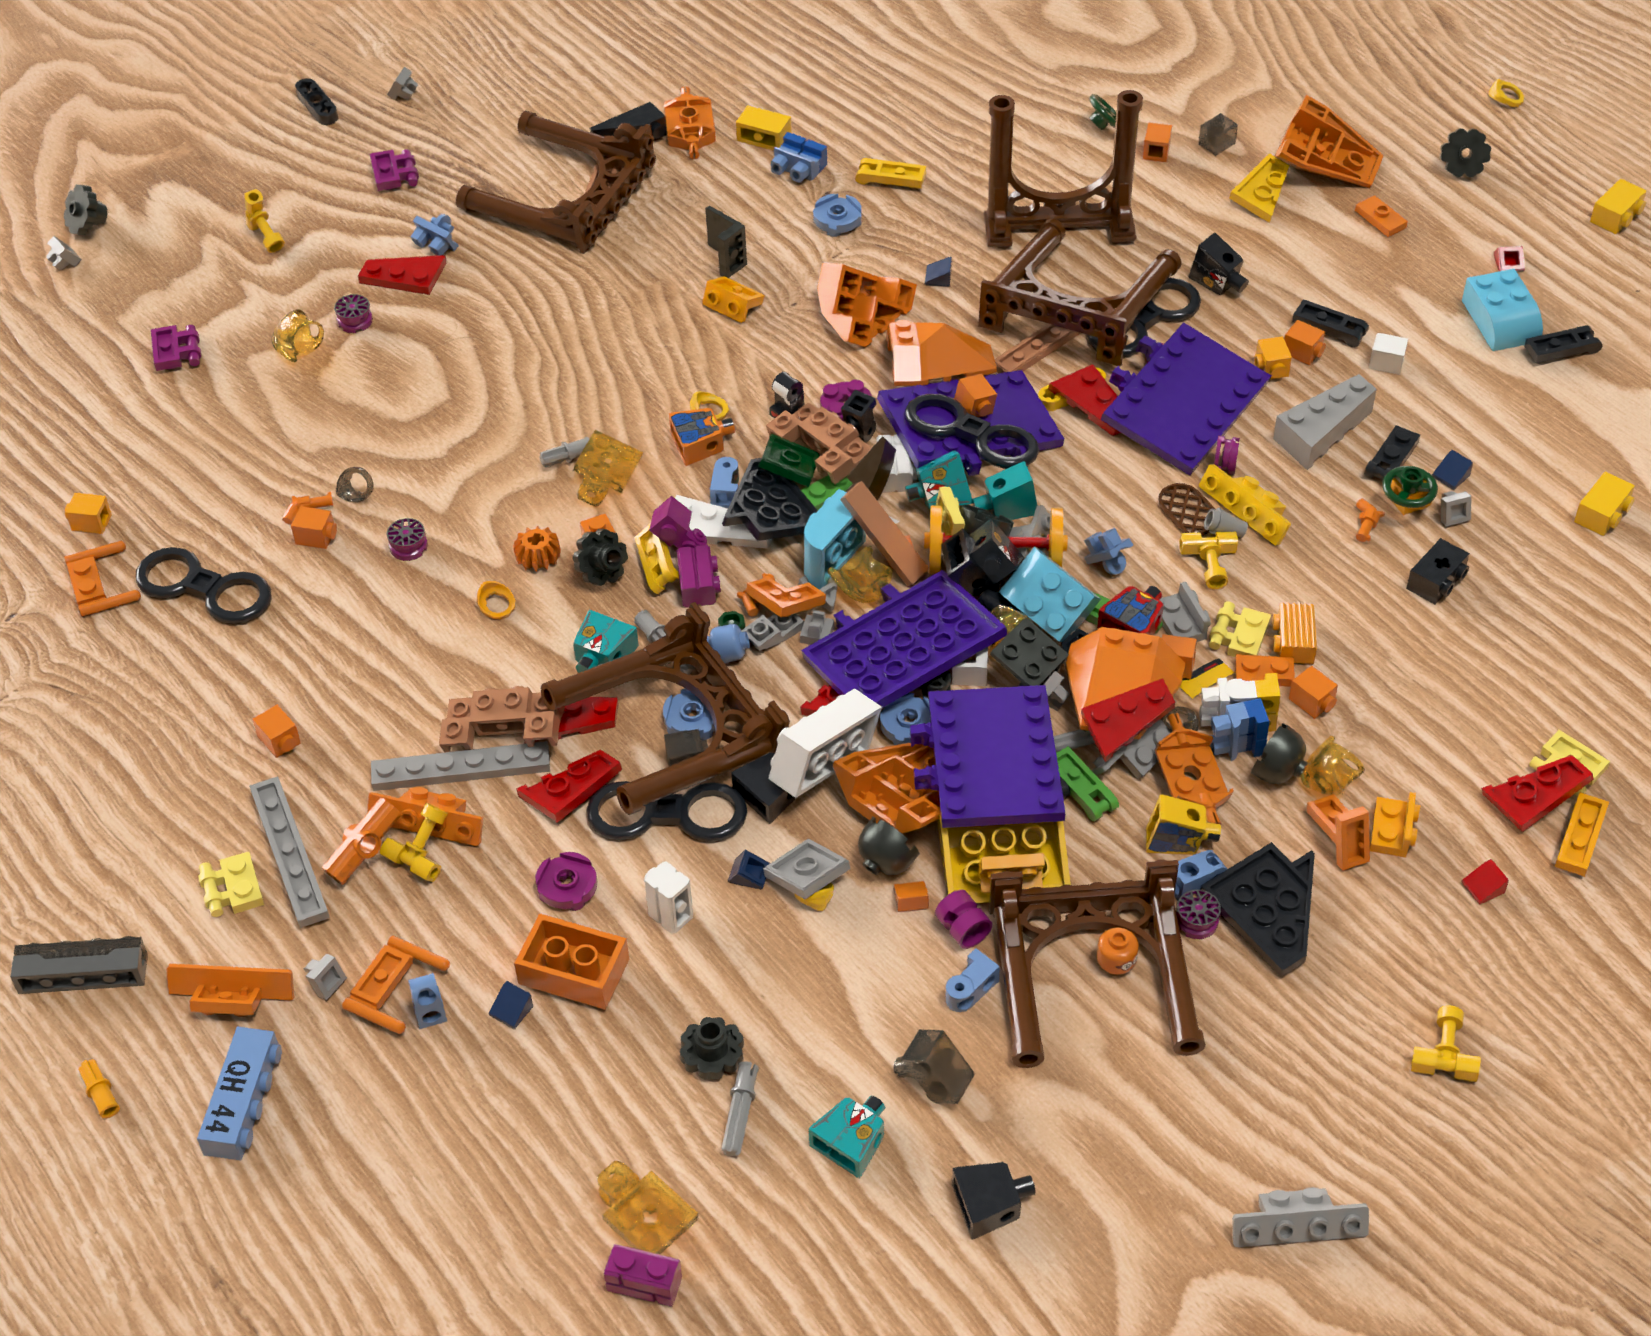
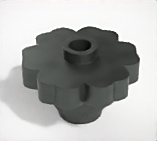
(1478, 152)
(83, 210)
(600, 557)
(711, 1048)

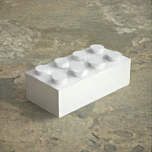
(813, 744)

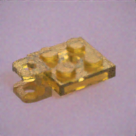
(598, 474)
(632, 1198)

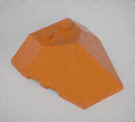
(935, 351)

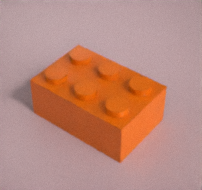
(572, 961)

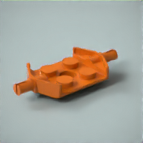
(689, 131)
(1191, 752)

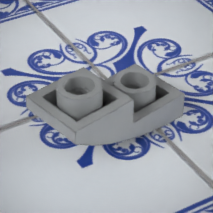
(769, 632)

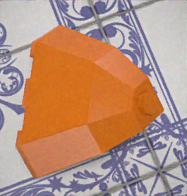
(860, 302)

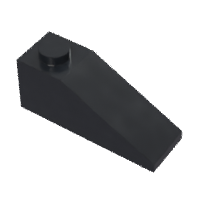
(637, 117)

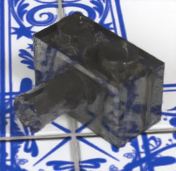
(936, 1066)

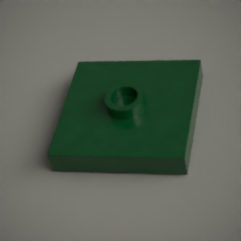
(789, 460)

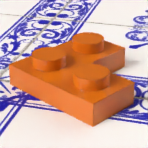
(785, 601)
(1255, 667)

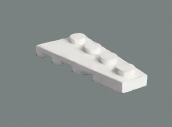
(709, 520)

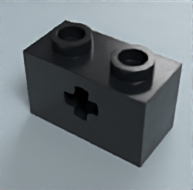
(1438, 571)

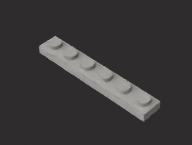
(459, 766)
(289, 852)

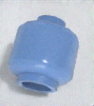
(729, 642)

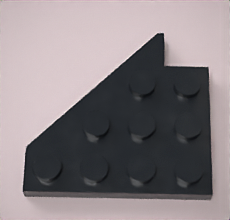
(768, 505)
(1269, 904)

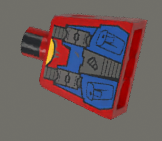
(1133, 611)

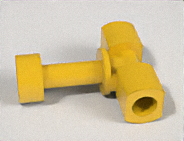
(258, 219)
(1209, 550)
(413, 852)
(1447, 1055)

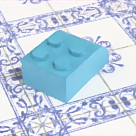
(1502, 309)
(830, 539)
(1049, 595)

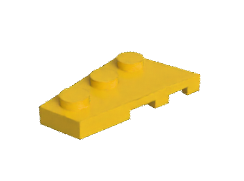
(1261, 187)

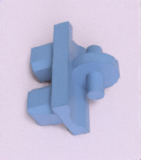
(437, 230)
(1106, 548)

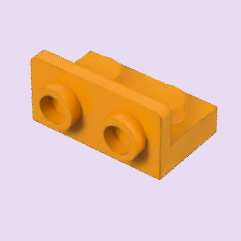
(731, 298)
(1393, 826)
(1027, 863)

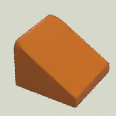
(911, 896)

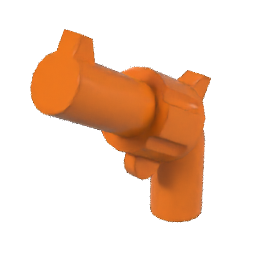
(306, 501)
(1369, 519)
(749, 602)

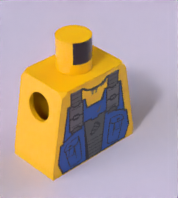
(1179, 827)

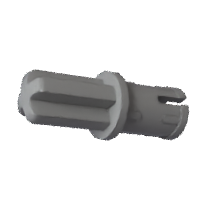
(565, 452)

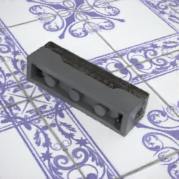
(79, 965)

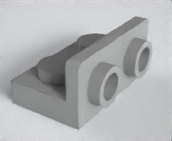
(1184, 615)

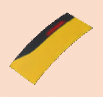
(1205, 677)

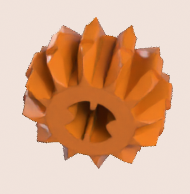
(537, 548)

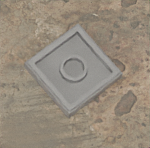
(806, 868)

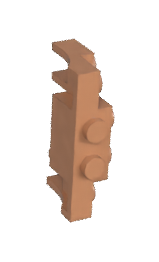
(825, 434)
(498, 713)

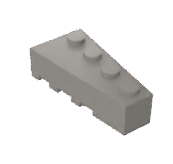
(1324, 419)

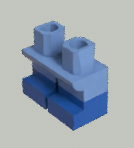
(799, 158)
(1240, 729)

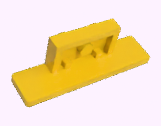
(1248, 502)

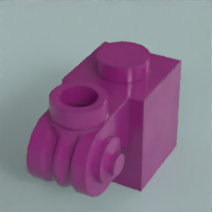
(671, 525)

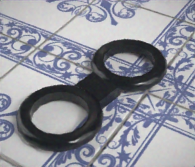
(1153, 314)
(971, 429)
(204, 585)
(670, 811)

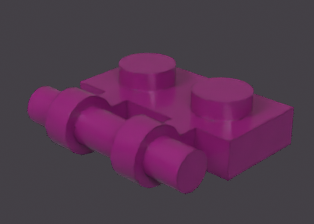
(386, 171)
(167, 349)

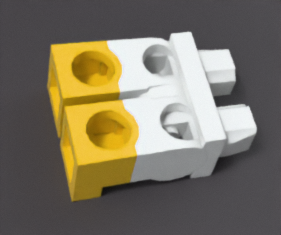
(1238, 690)

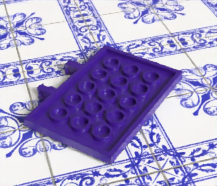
(1183, 396)
(1015, 405)
(904, 640)
(991, 756)

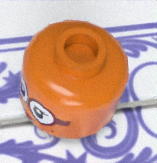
(1117, 951)

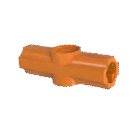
(371, 830)

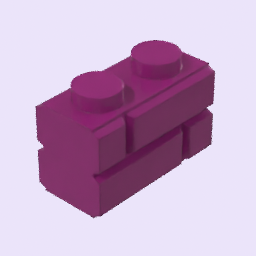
(696, 575)
(643, 1275)

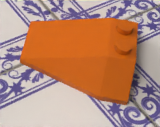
(1328, 146)
(1116, 662)
(883, 786)

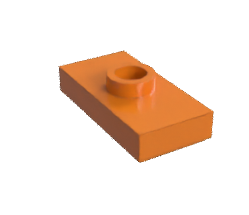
(1381, 216)

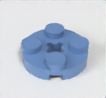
(846, 217)
(675, 715)
(893, 715)

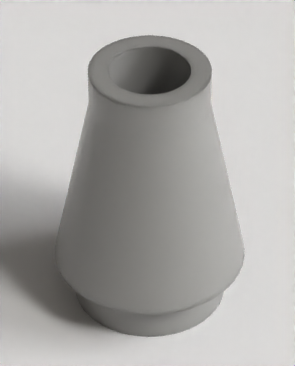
(1221, 521)

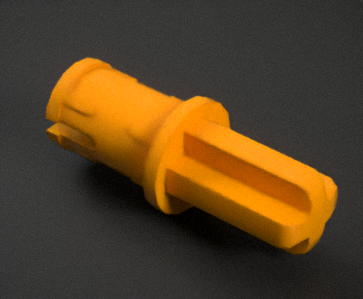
(98, 1089)

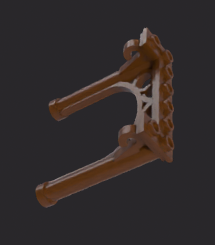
(1113, 212)
(580, 219)
(1080, 314)
(683, 644)
(1151, 896)

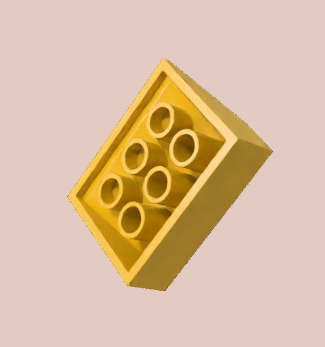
(965, 846)

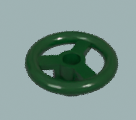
(1104, 112)
(1412, 481)

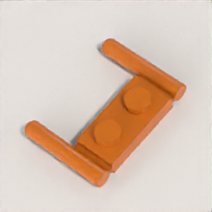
(87, 581)
(383, 977)

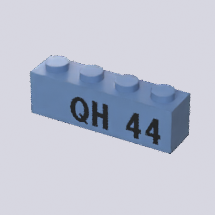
(239, 1093)

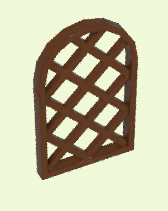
(1171, 514)

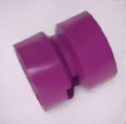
(964, 920)

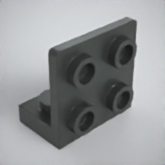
(728, 239)
(1029, 654)

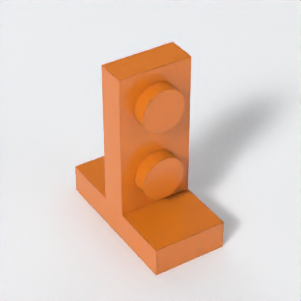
(1346, 829)

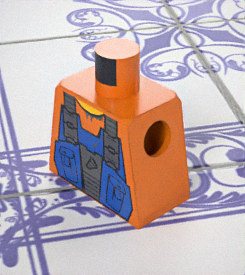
(698, 433)

